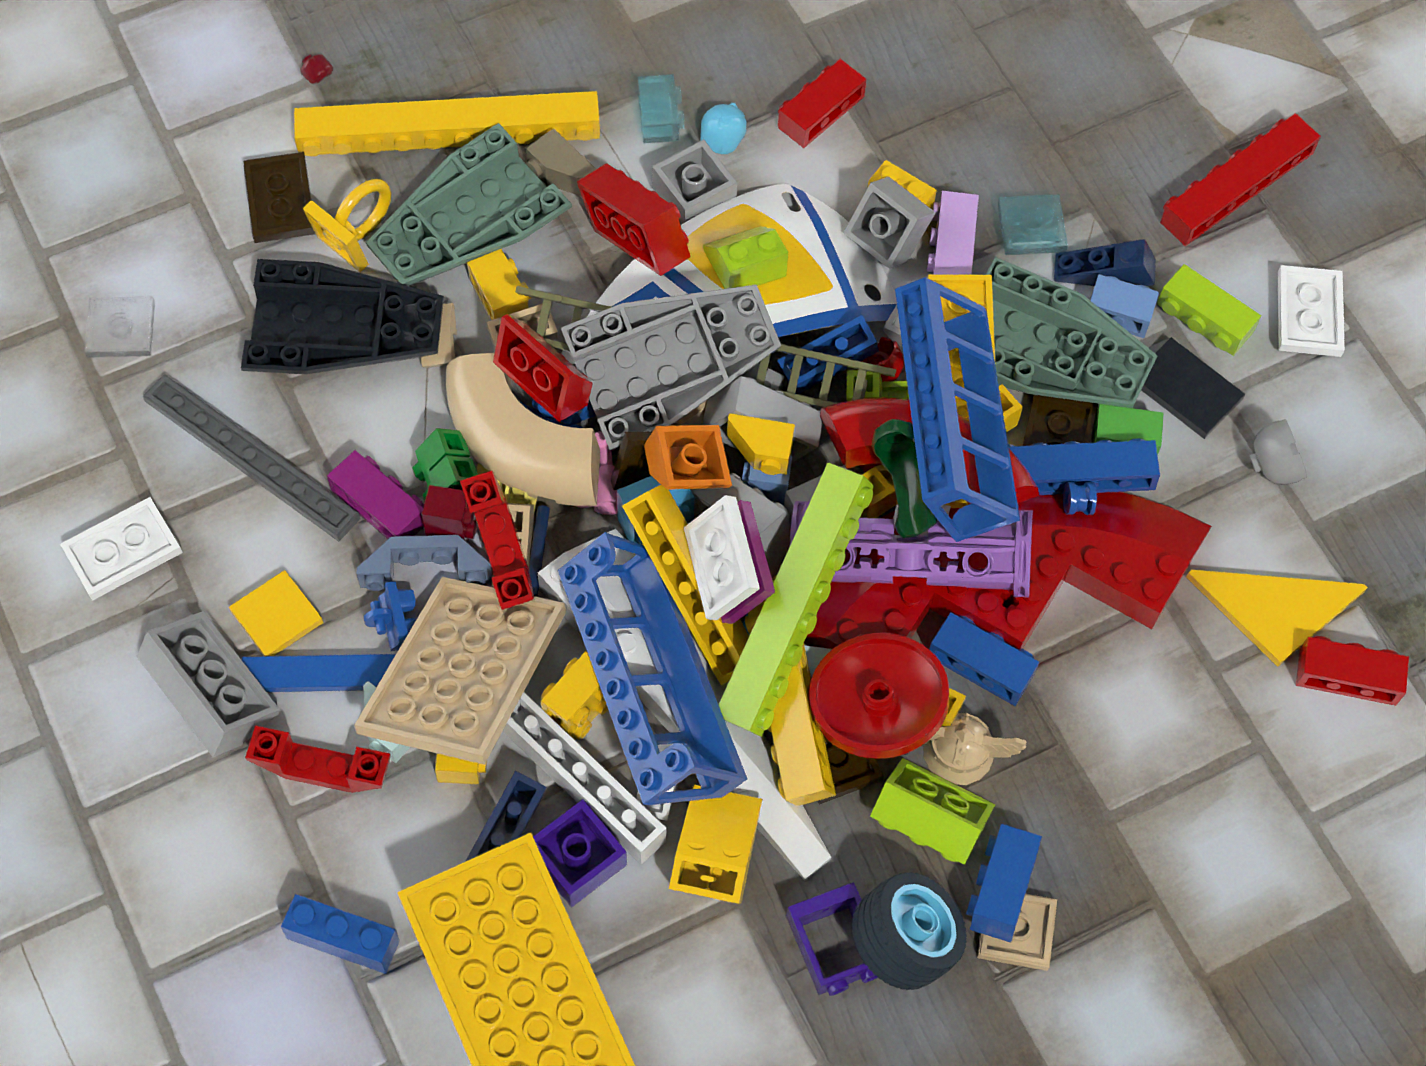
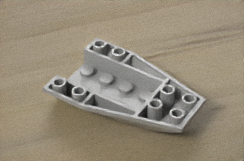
(667, 355)

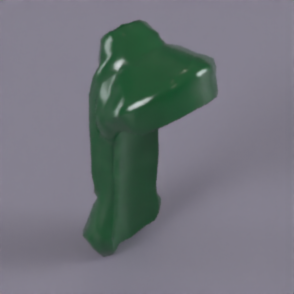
(896, 449)

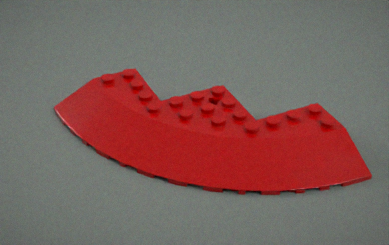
(1121, 555)

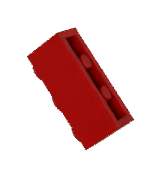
(821, 103)
(1352, 670)

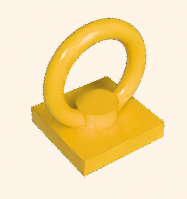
(339, 232)

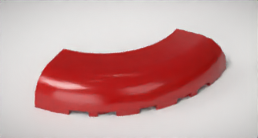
(853, 426)

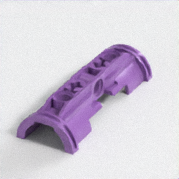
(1005, 547)

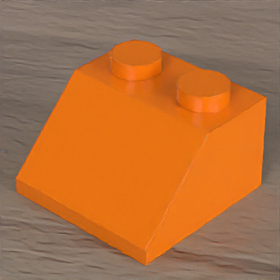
(687, 457)

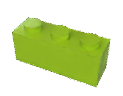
(1208, 310)

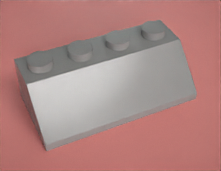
(206, 682)

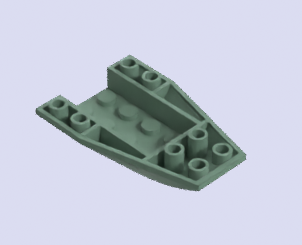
(466, 209)

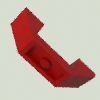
(500, 539)
(315, 765)

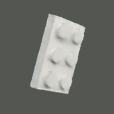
(1310, 311)
(121, 548)
(721, 558)

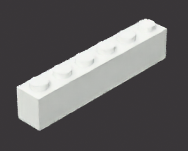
(584, 779)

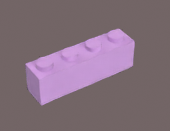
(954, 234)

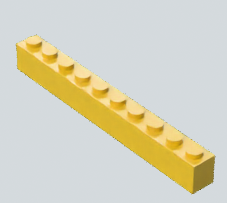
(443, 122)

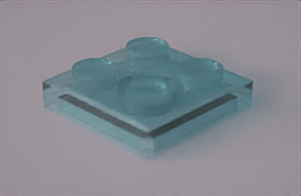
(1032, 224)

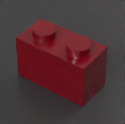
(448, 513)

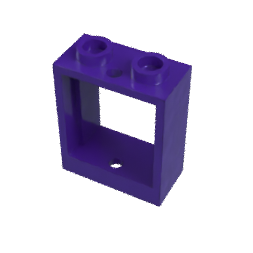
(818, 908)

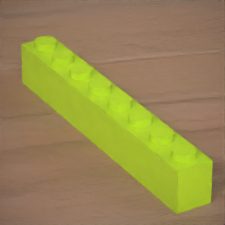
(799, 591)

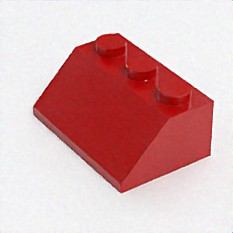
(540, 369)

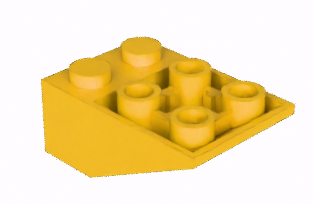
(716, 847)

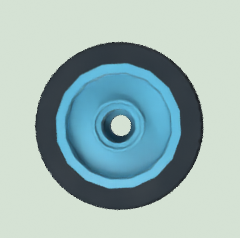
(909, 931)

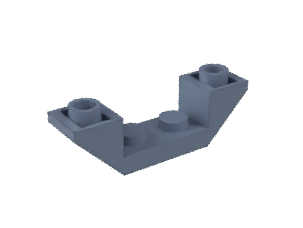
(414, 549)

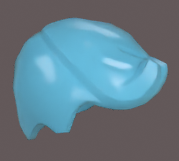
(723, 128)

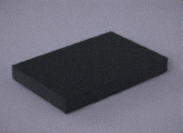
(1190, 388)

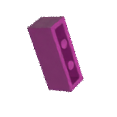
(376, 496)

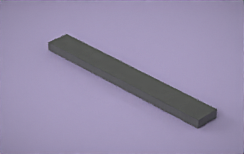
(252, 457)

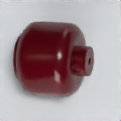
(316, 68)

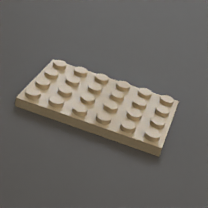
(460, 671)

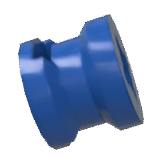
(1079, 498)

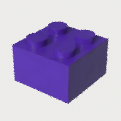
(579, 852)

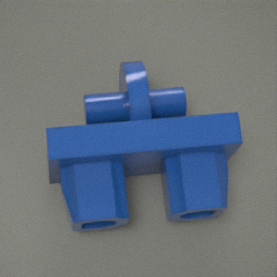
(388, 614)

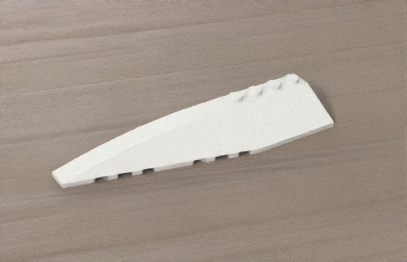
(779, 821)

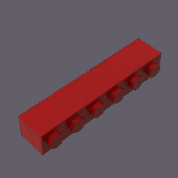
(1239, 178)

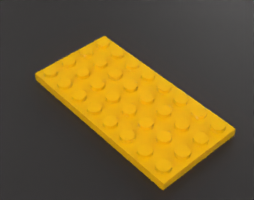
(512, 963)

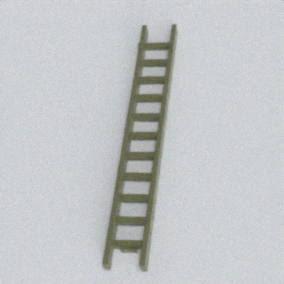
(860, 386)

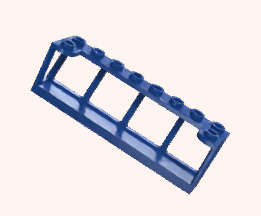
(935, 415)
(703, 739)

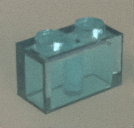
(659, 108)

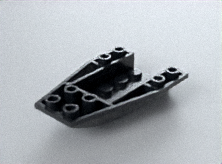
(336, 319)

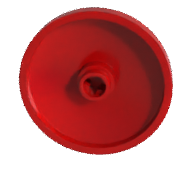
(879, 695)

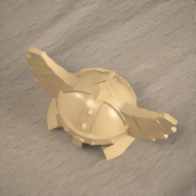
(966, 750)

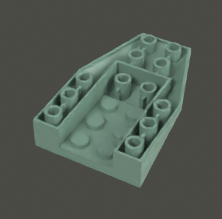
(1061, 342)

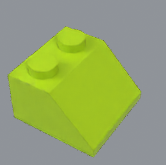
(748, 257)

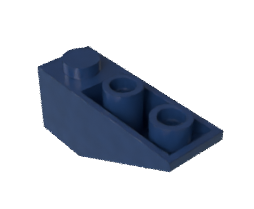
(1127, 261)

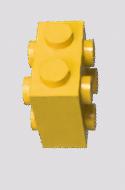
(575, 698)

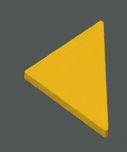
(1276, 610)

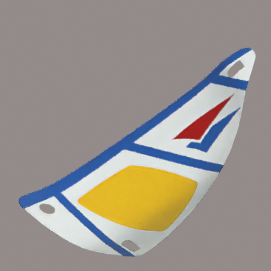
(823, 264)

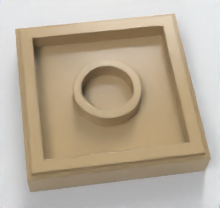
(1031, 939)

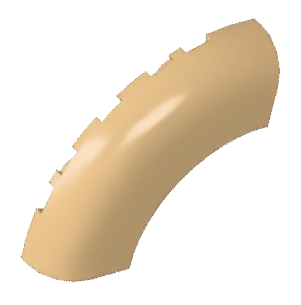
(516, 443)

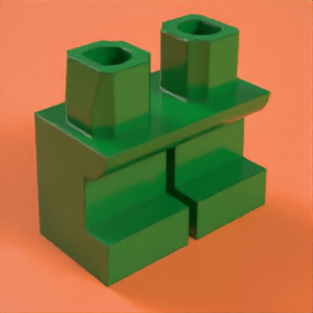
(444, 460)

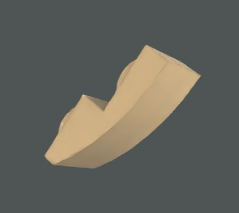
(446, 344)

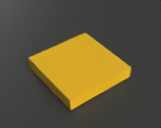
(276, 614)

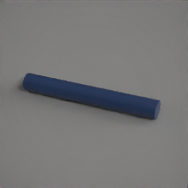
(538, 546)

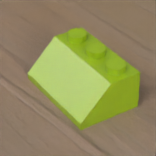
(932, 811)

